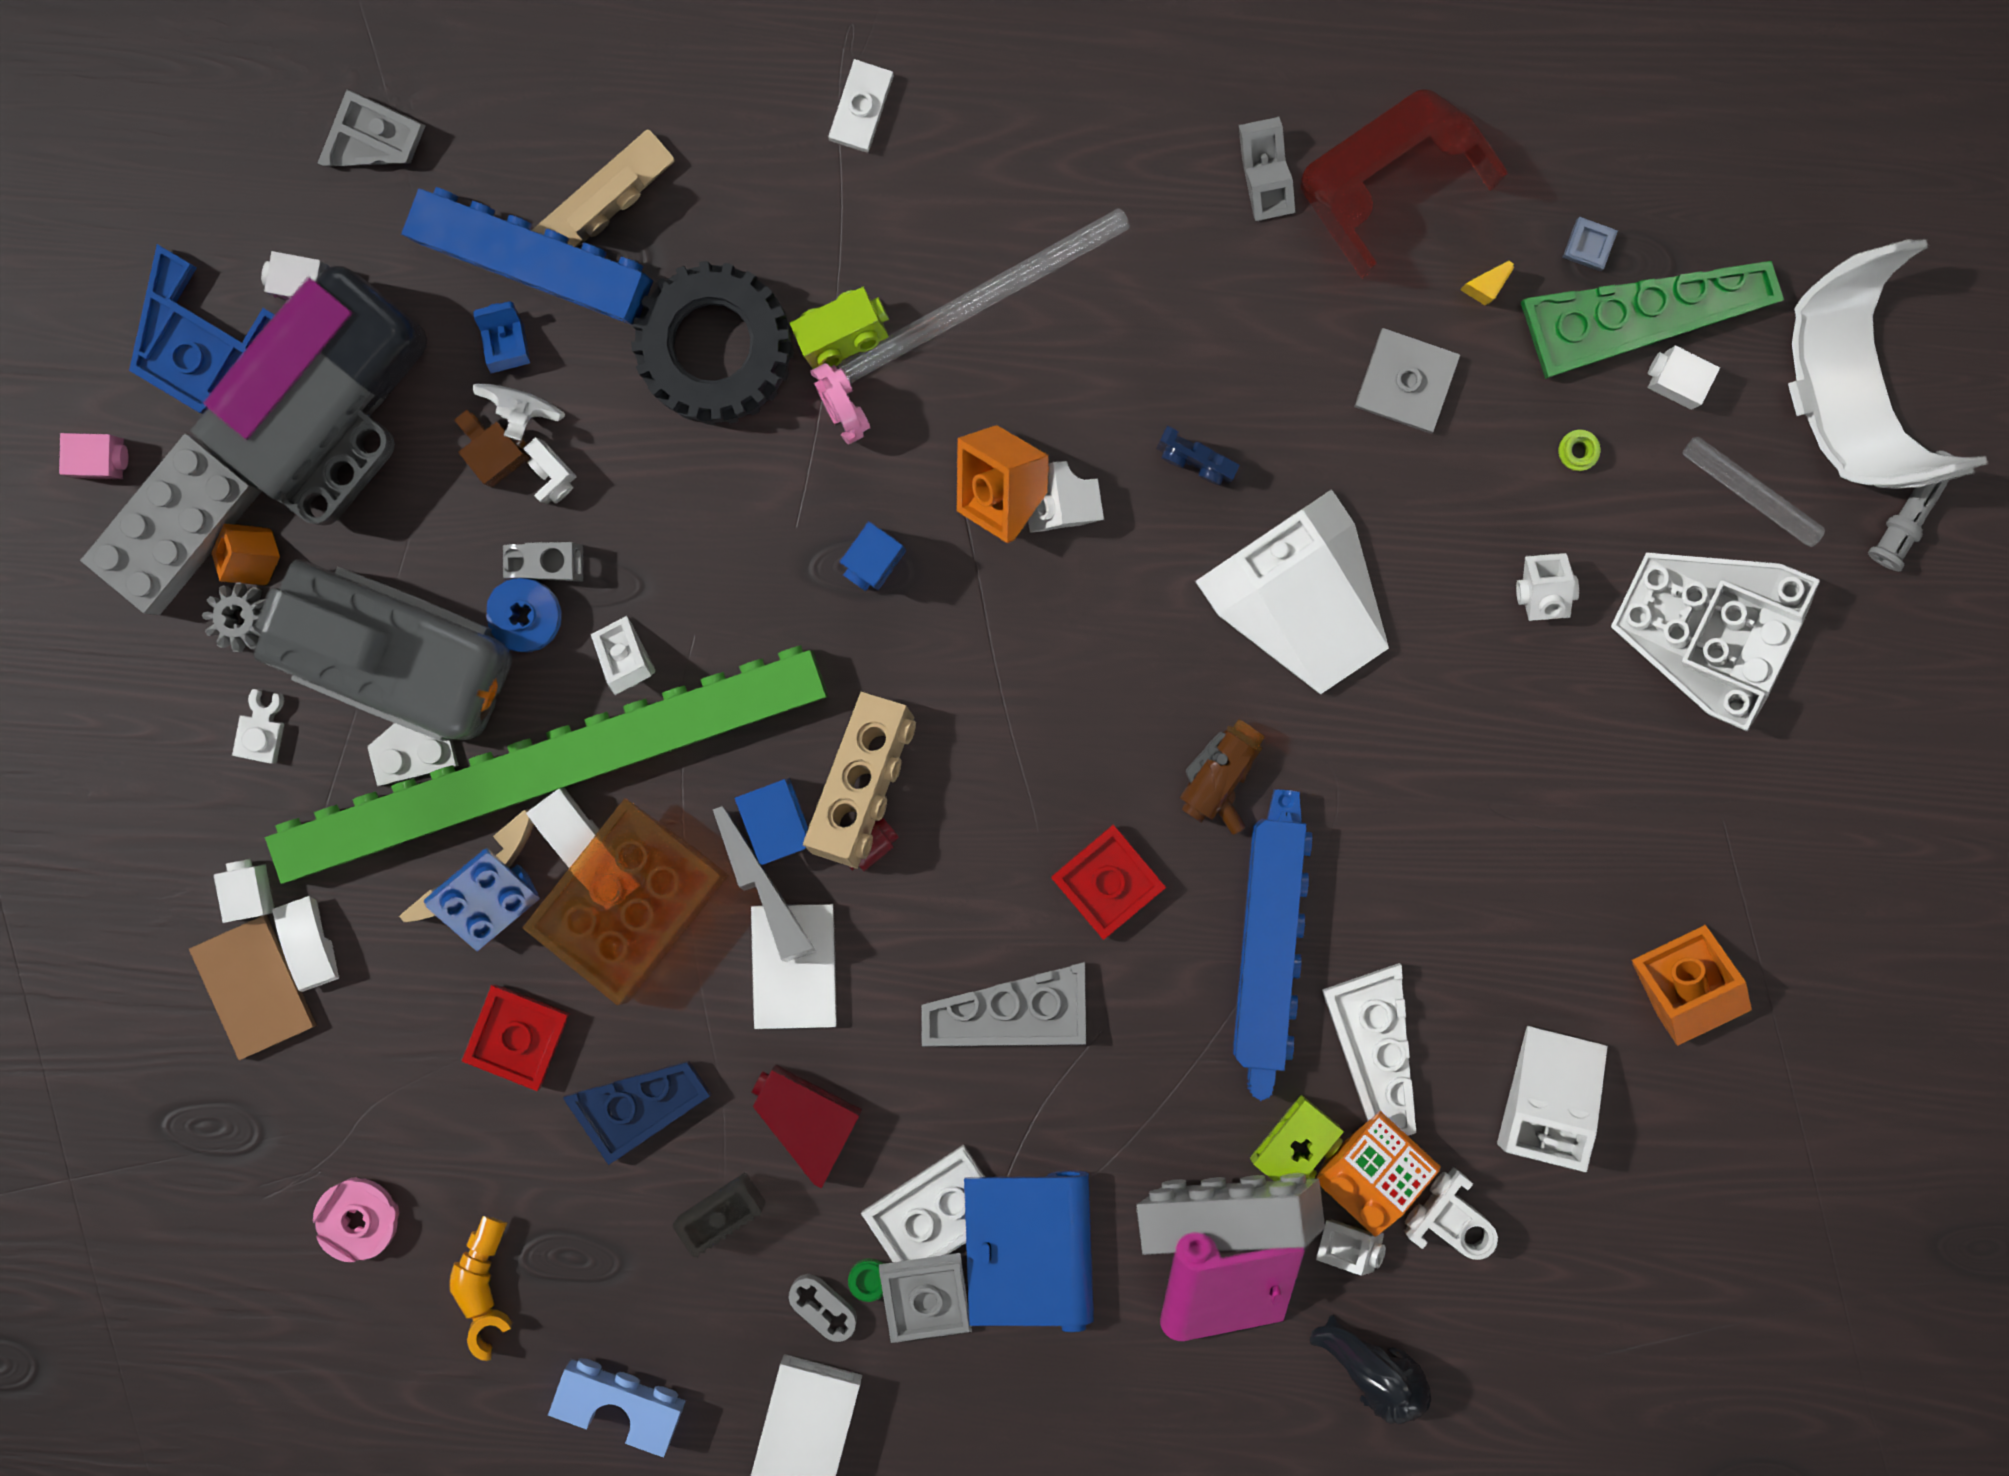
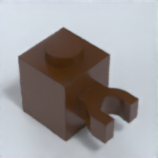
(490, 452)

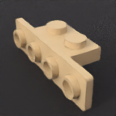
(609, 190)

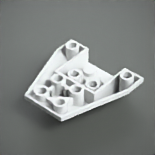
(1303, 595)
(1716, 627)

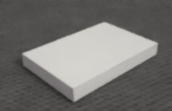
(799, 990)
(926, 1212)

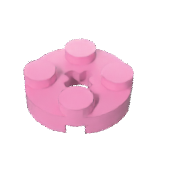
(833, 391)
(332, 1223)

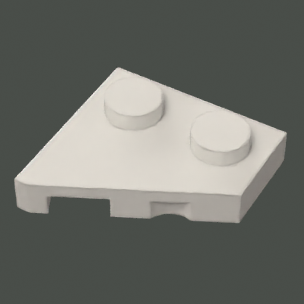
(408, 754)

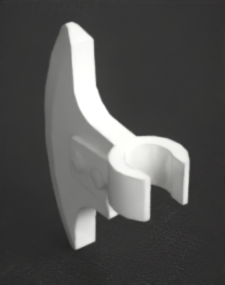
(517, 407)

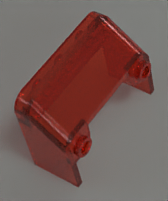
(1336, 178)

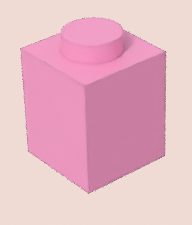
(92, 456)

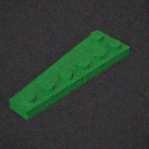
(1613, 320)

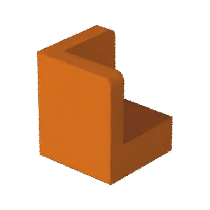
(245, 554)

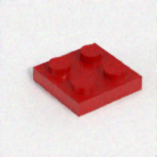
(1108, 882)
(515, 1037)

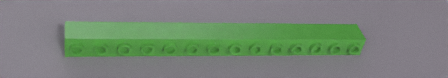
(546, 766)

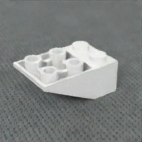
(1554, 1099)

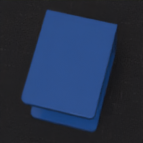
(773, 820)

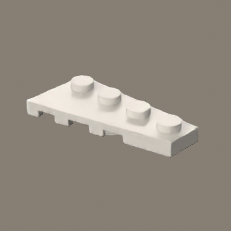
(1374, 1040)

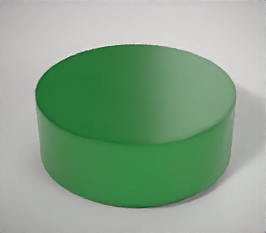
(865, 1280)

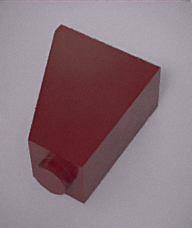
(805, 1120)

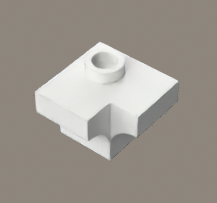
(1067, 501)

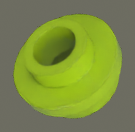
(1591, 446)

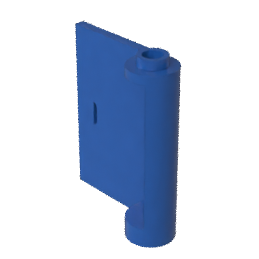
(1037, 1251)

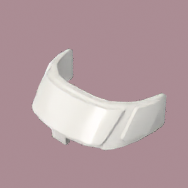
(1843, 382)

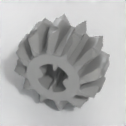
(226, 624)

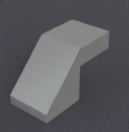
(1266, 169)

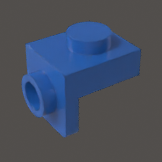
(502, 336)

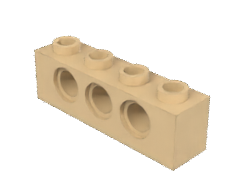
(870, 719)

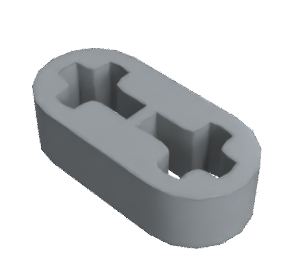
(815, 1315)

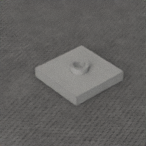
(1407, 380)
(925, 1297)

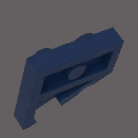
(1212, 465)

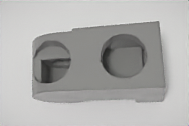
(543, 561)

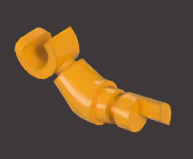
(471, 1285)

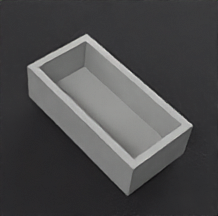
(170, 525)
(1233, 1214)

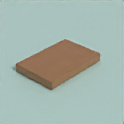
(252, 987)

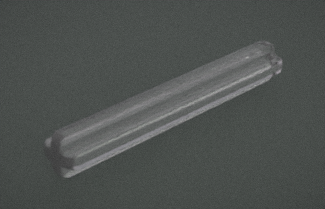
(1753, 491)

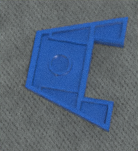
(178, 347)

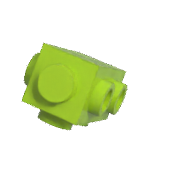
(841, 328)

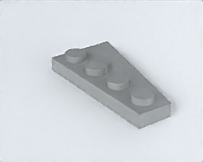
(1015, 1013)

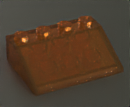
(625, 902)

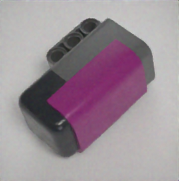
(308, 393)

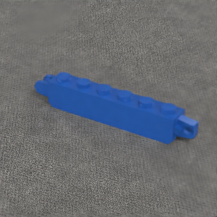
(1270, 942)

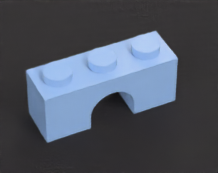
(650, 1411)

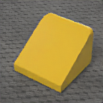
(1487, 286)

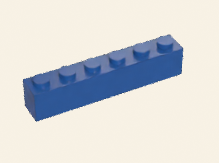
(527, 256)

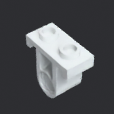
(1451, 1218)

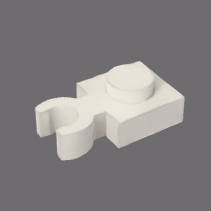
(259, 735)

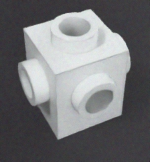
(1548, 595)

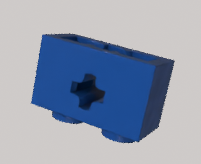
(871, 558)

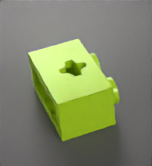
(1300, 1123)

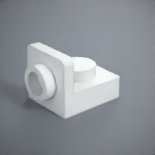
(545, 464)
(1351, 1248)

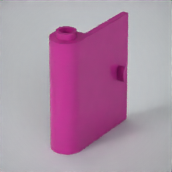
(1227, 1293)

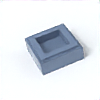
(1590, 244)

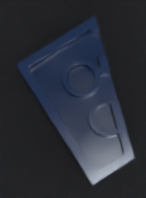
(636, 1107)

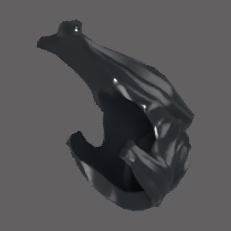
(1392, 1386)

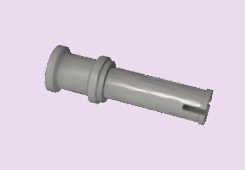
(1906, 527)

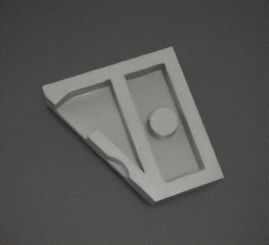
(370, 134)

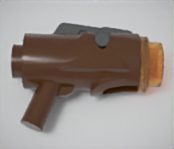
(1218, 772)

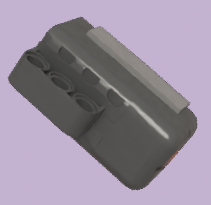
(383, 651)

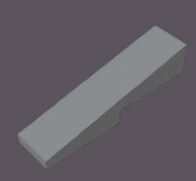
(749, 873)

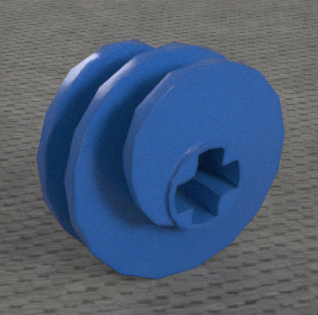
(503, 614)

